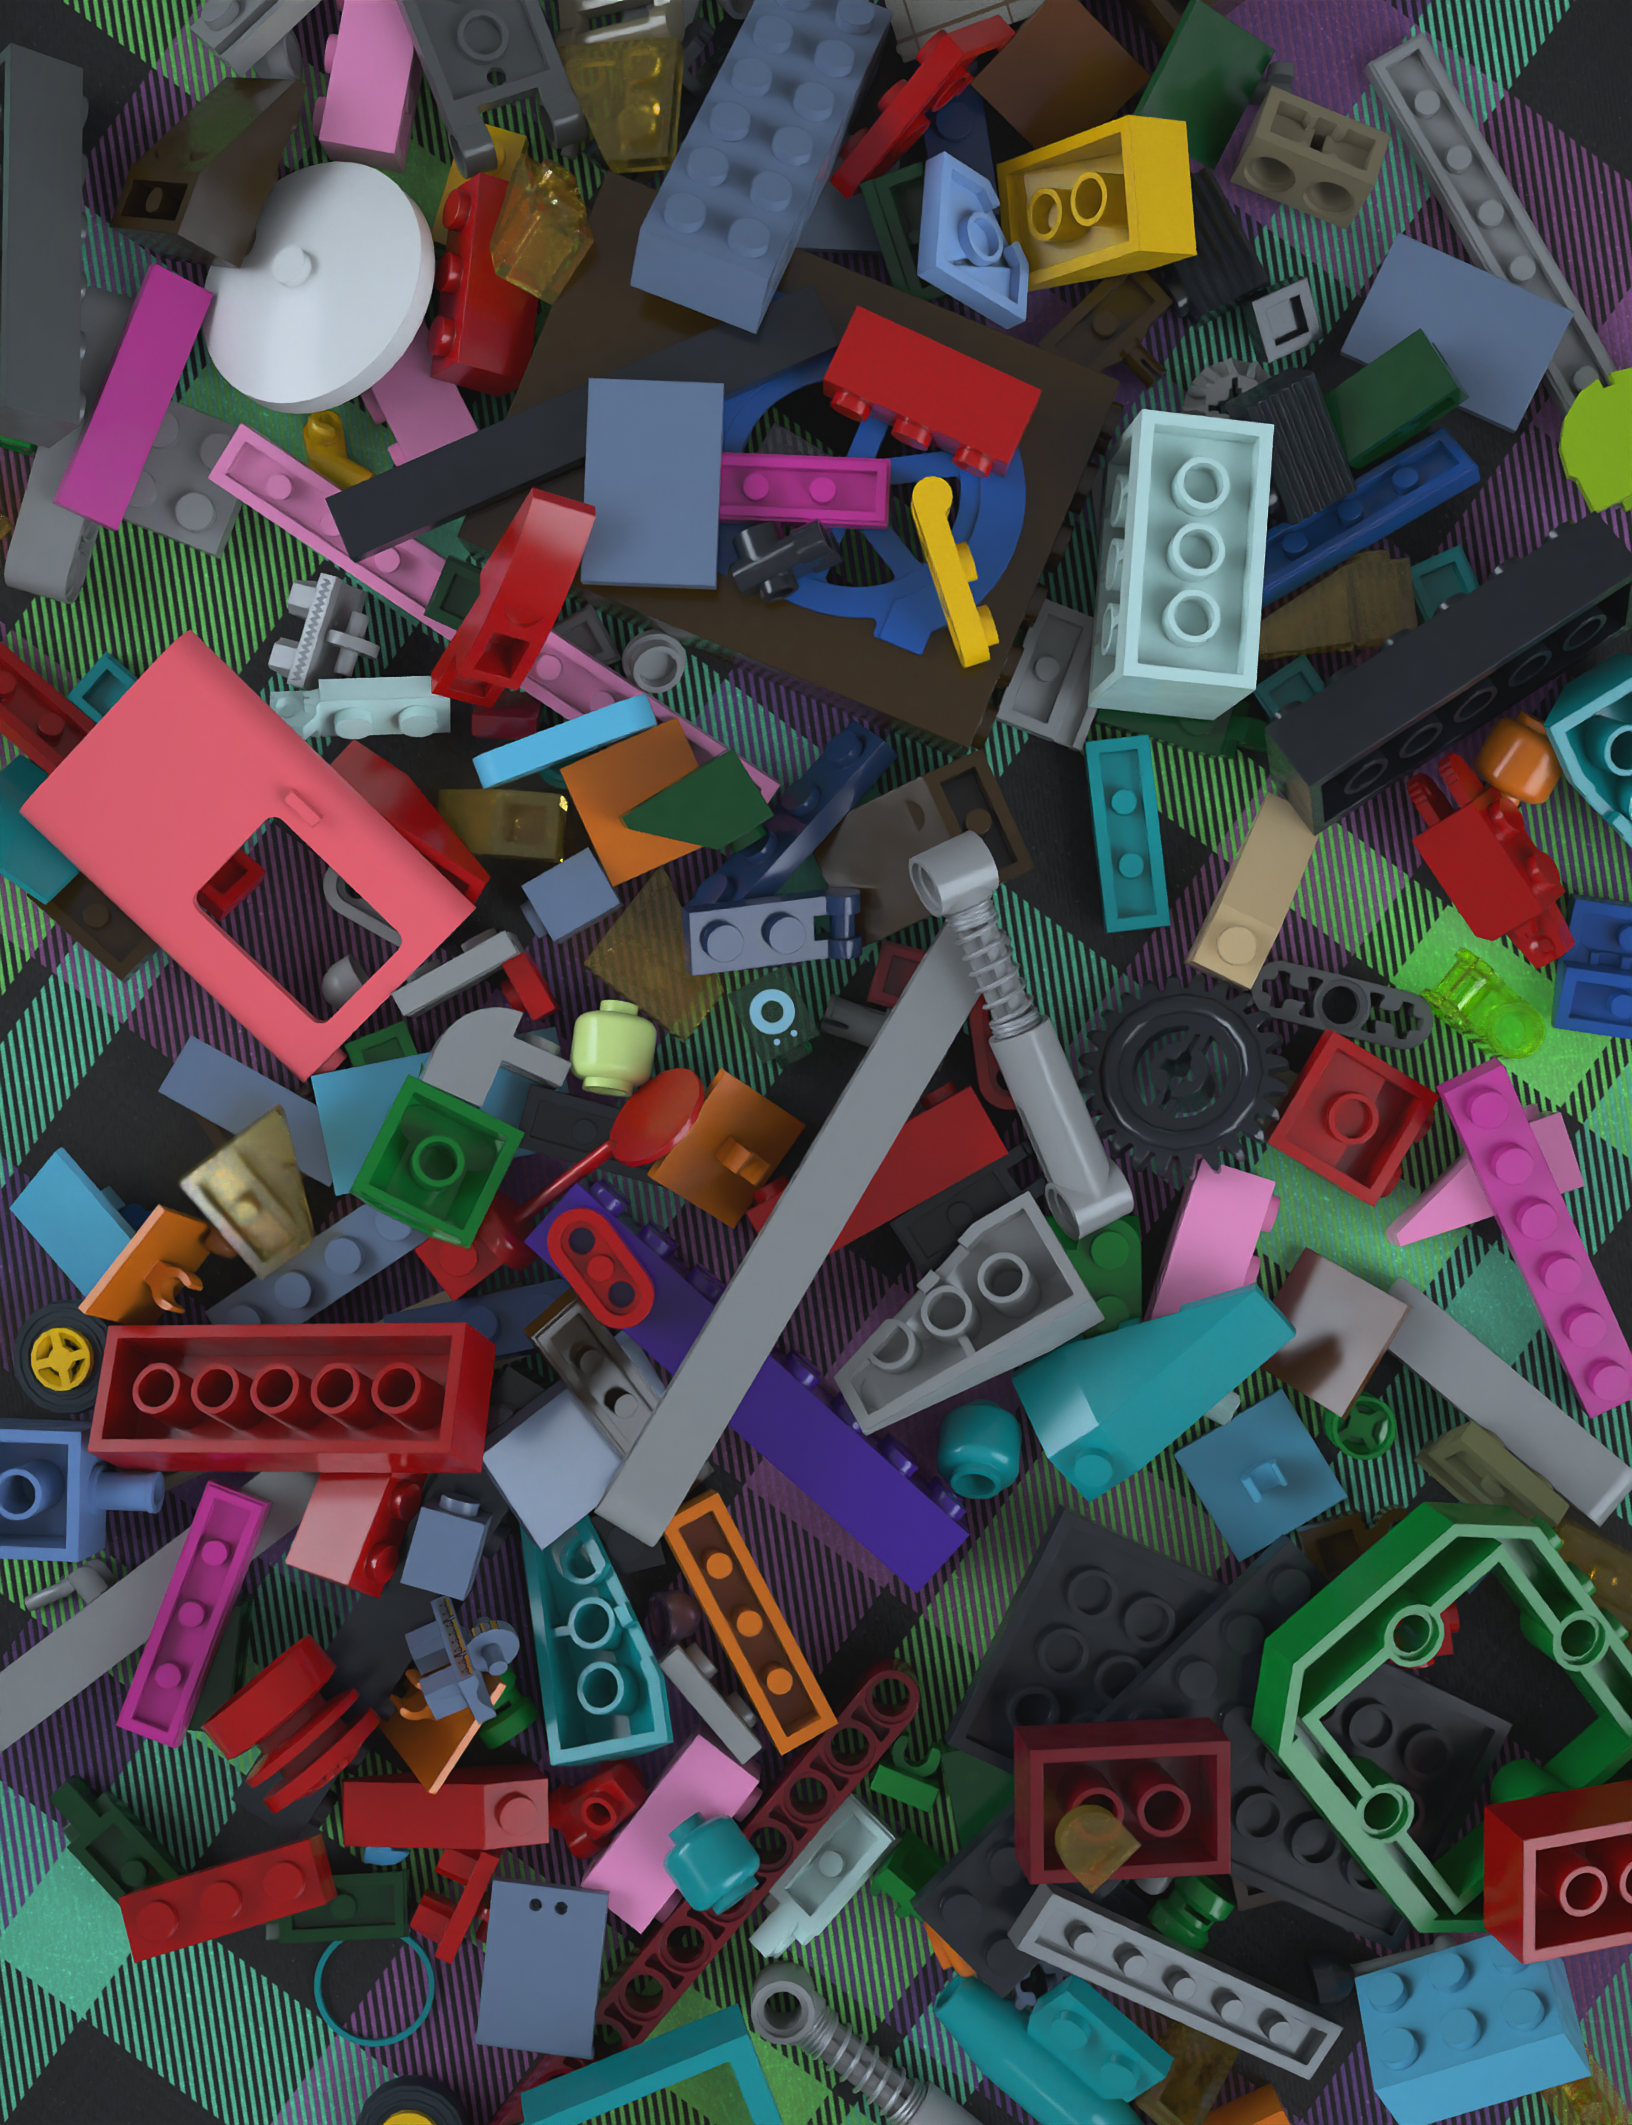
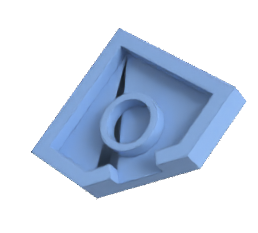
(964, 245)

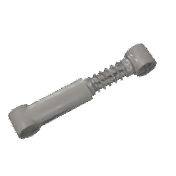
(1083, 1182)
(819, 2033)

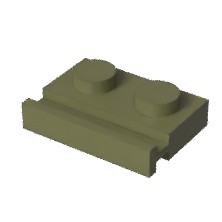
(1481, 1471)

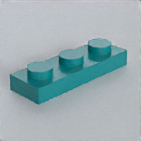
(1126, 834)

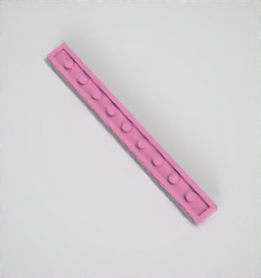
(406, 574)

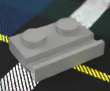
(247, 29)
(1052, 678)
(437, 983)
(728, 1716)

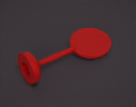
(642, 1132)

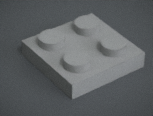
(174, 485)

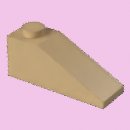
(1254, 896)

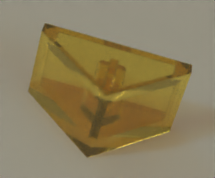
(1192, 2080)

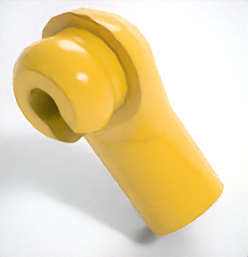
(328, 452)

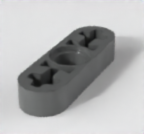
(1389, 1000)

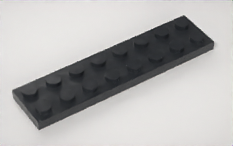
(1201, 1674)

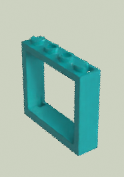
(656, 2066)

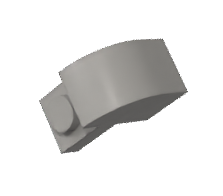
(480, 1043)

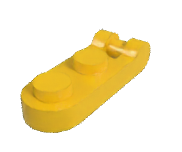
(951, 570)

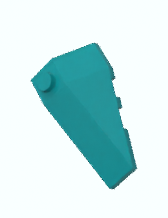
(1594, 739)
(1129, 1393)
(593, 1659)

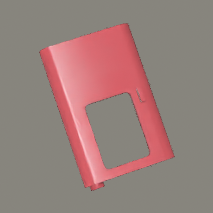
(173, 794)

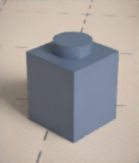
(570, 897)
(447, 1545)

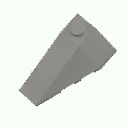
(981, 1313)

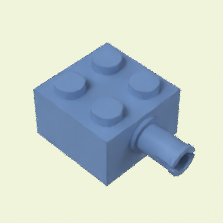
(59, 1492)

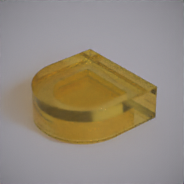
(1093, 1844)

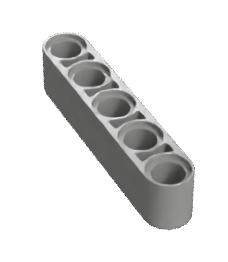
(50, 543)
(1509, 1406)

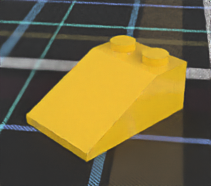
(1101, 202)

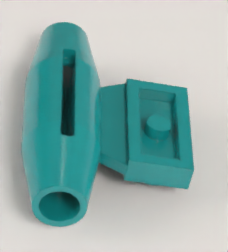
(1062, 2061)

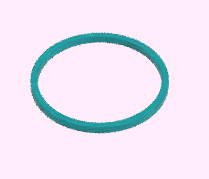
(375, 2042)

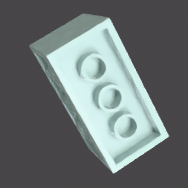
(1181, 565)

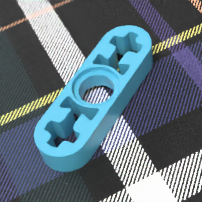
(565, 741)

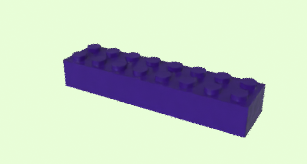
(785, 1414)

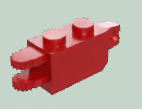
(1490, 863)

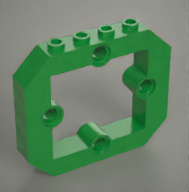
(1352, 1632)

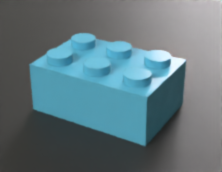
(1468, 2031)

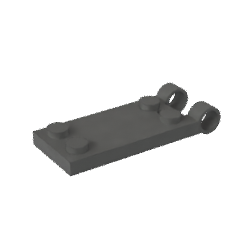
(467, 41)

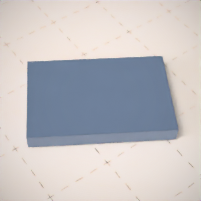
(1484, 327)
(653, 483)
(554, 1459)

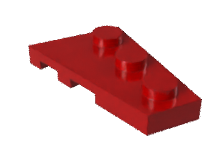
(903, 107)

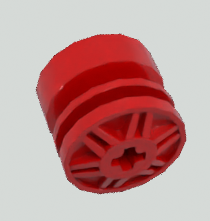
(292, 1724)

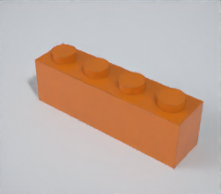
(747, 1622)

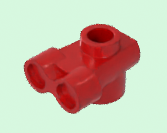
(596, 1806)

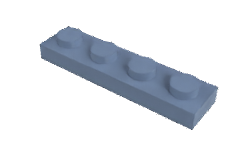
(322, 1272)

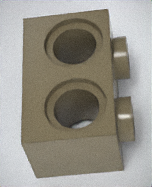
(1310, 158)

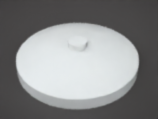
(324, 291)

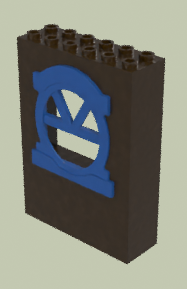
(854, 648)

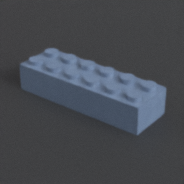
(759, 156)

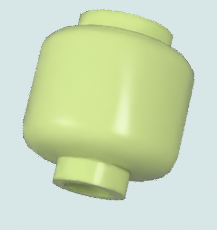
(613, 1049)

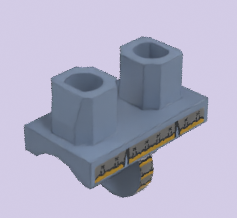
(482, 1649)

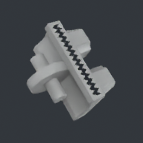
(330, 635)

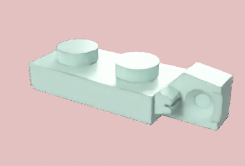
(365, 708)
(824, 1876)

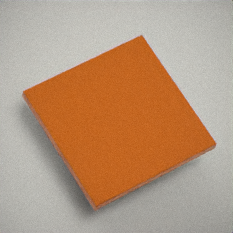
(618, 781)
(728, 1149)
(151, 1270)
(430, 1744)

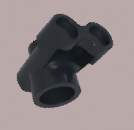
(774, 562)

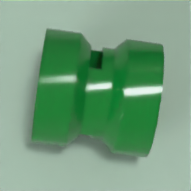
(1366, 1434)
(510, 1716)
(1191, 1910)

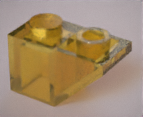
(540, 229)
(507, 823)

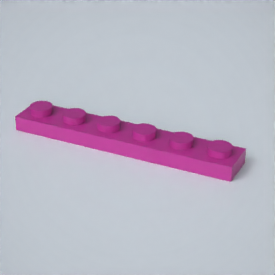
(1540, 1235)

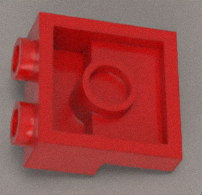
(1352, 1118)

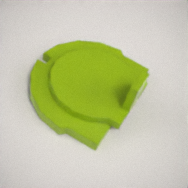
(1598, 442)

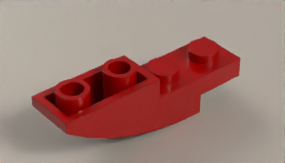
(517, 600)

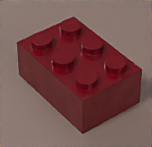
(1153, 1775)

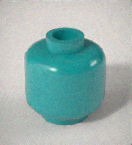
(979, 1449)
(711, 1862)

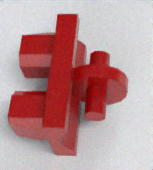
(448, 1920)

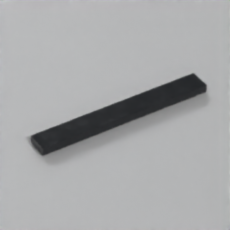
(554, 433)

